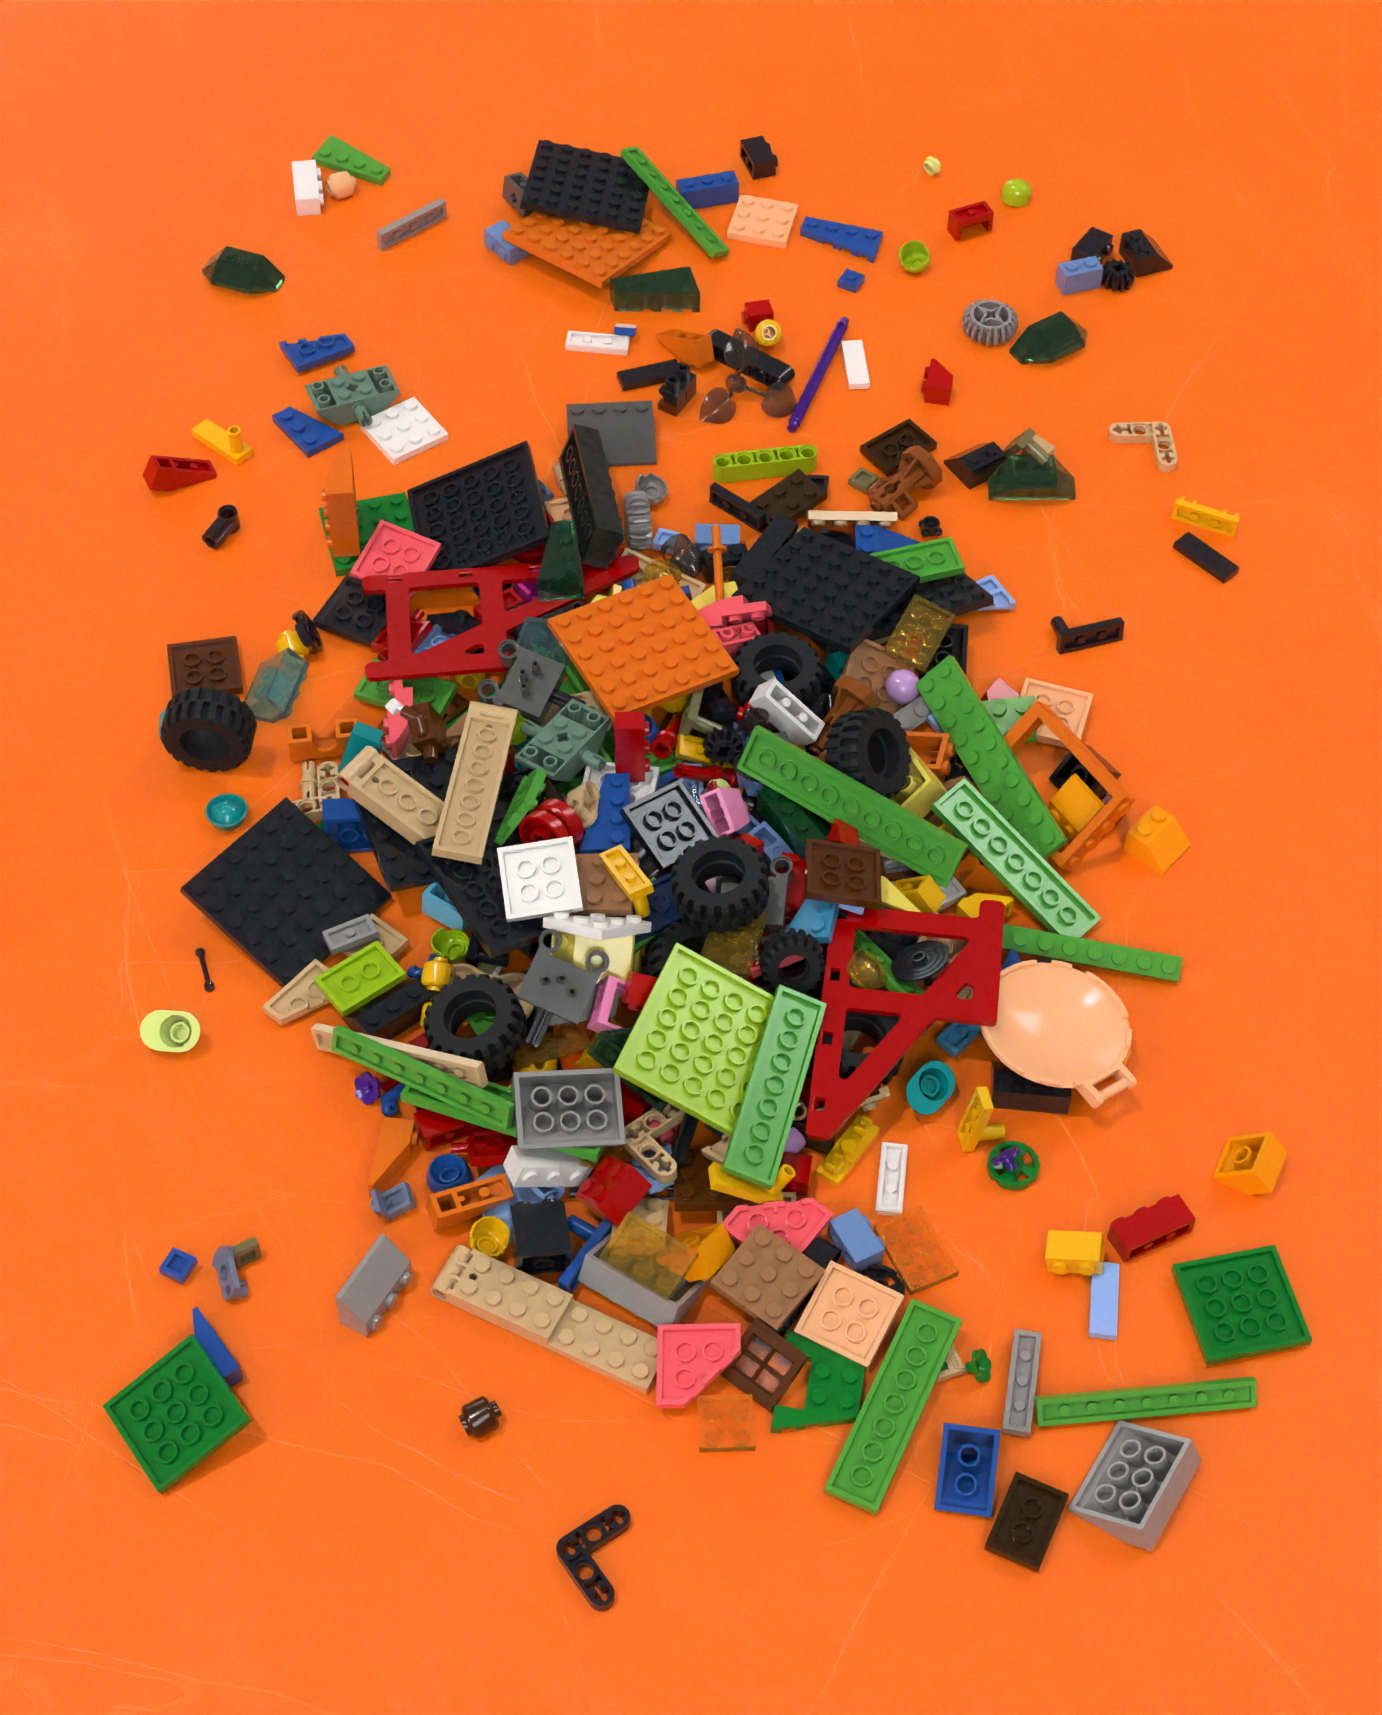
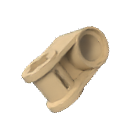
(585, 802)

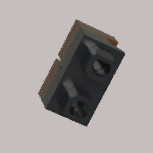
(677, 390)

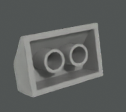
(373, 1287)

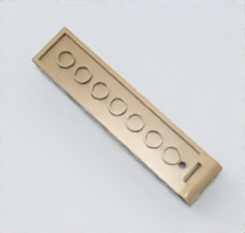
(475, 783)
(391, 795)
(547, 1317)

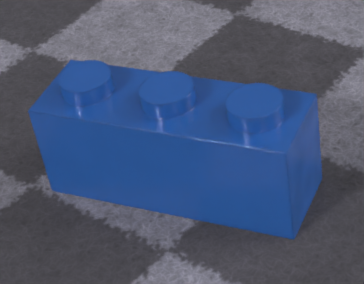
(709, 189)

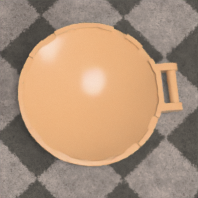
(1061, 1029)

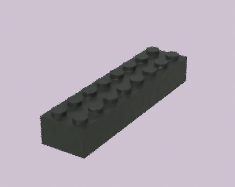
(591, 497)

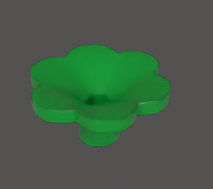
(979, 1365)

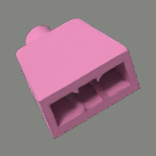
(725, 810)

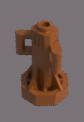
(915, 470)
(850, 696)

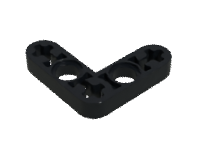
(582, 1556)

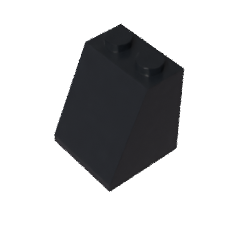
(540, 1236)

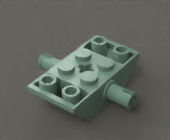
(353, 395)
(566, 742)

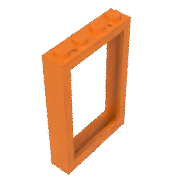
(1105, 820)

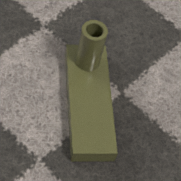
(1025, 442)
(691, 719)

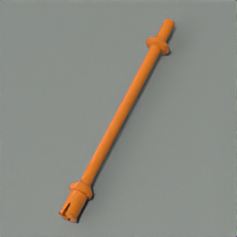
(717, 550)

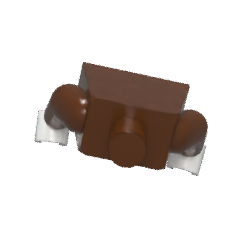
(425, 728)

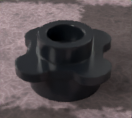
(930, 526)

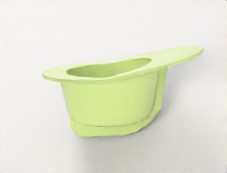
(170, 1030)

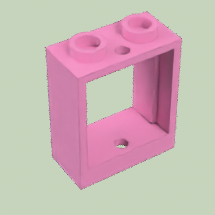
(603, 1002)

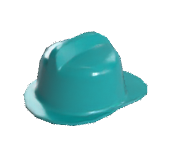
(930, 1087)

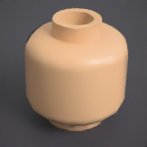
(341, 185)

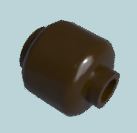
(480, 1417)

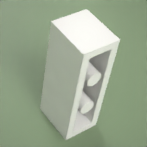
(307, 187)
(787, 712)
(544, 1168)

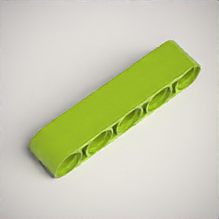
(764, 463)

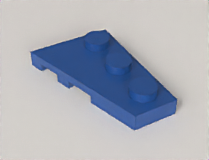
(311, 354)
(306, 432)

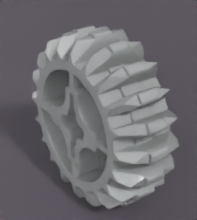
(990, 322)
(638, 520)

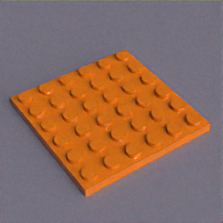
(585, 248)
(642, 647)

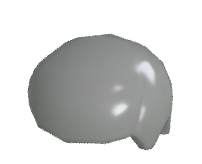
(653, 486)

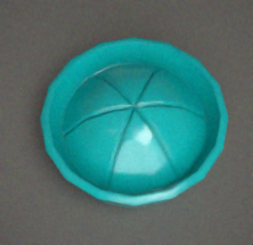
(226, 811)

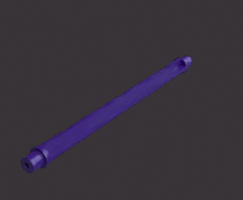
(818, 374)

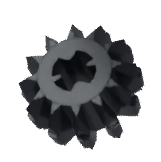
(1117, 275)
(722, 737)

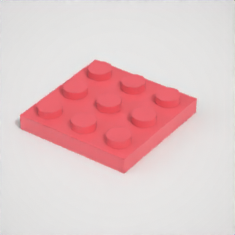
(395, 552)

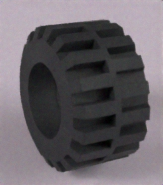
(790, 944)

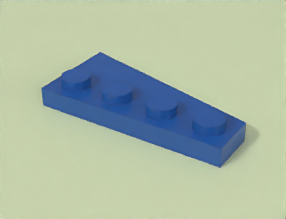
(849, 237)
(609, 827)

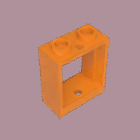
(934, 742)

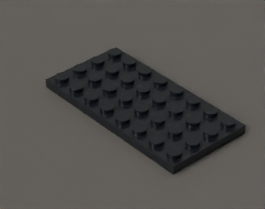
(955, 594)

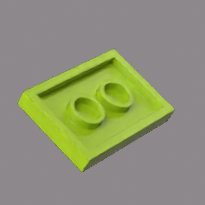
(360, 978)

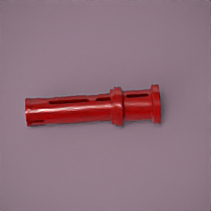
(667, 738)
(705, 774)

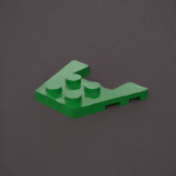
(831, 1392)

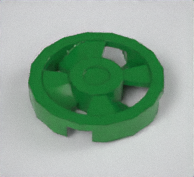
(1009, 1179)

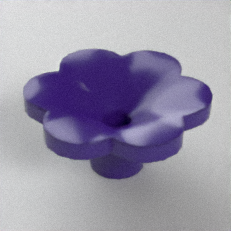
(367, 1088)
(1006, 1158)

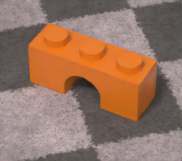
(307, 744)

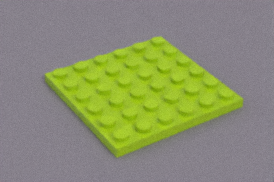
(696, 1038)

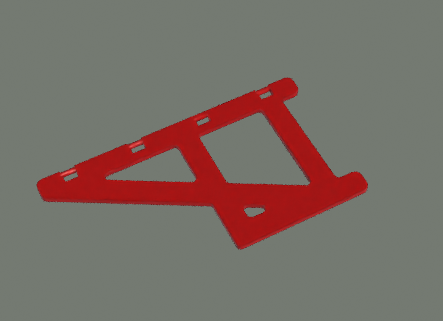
(451, 656)
(973, 967)

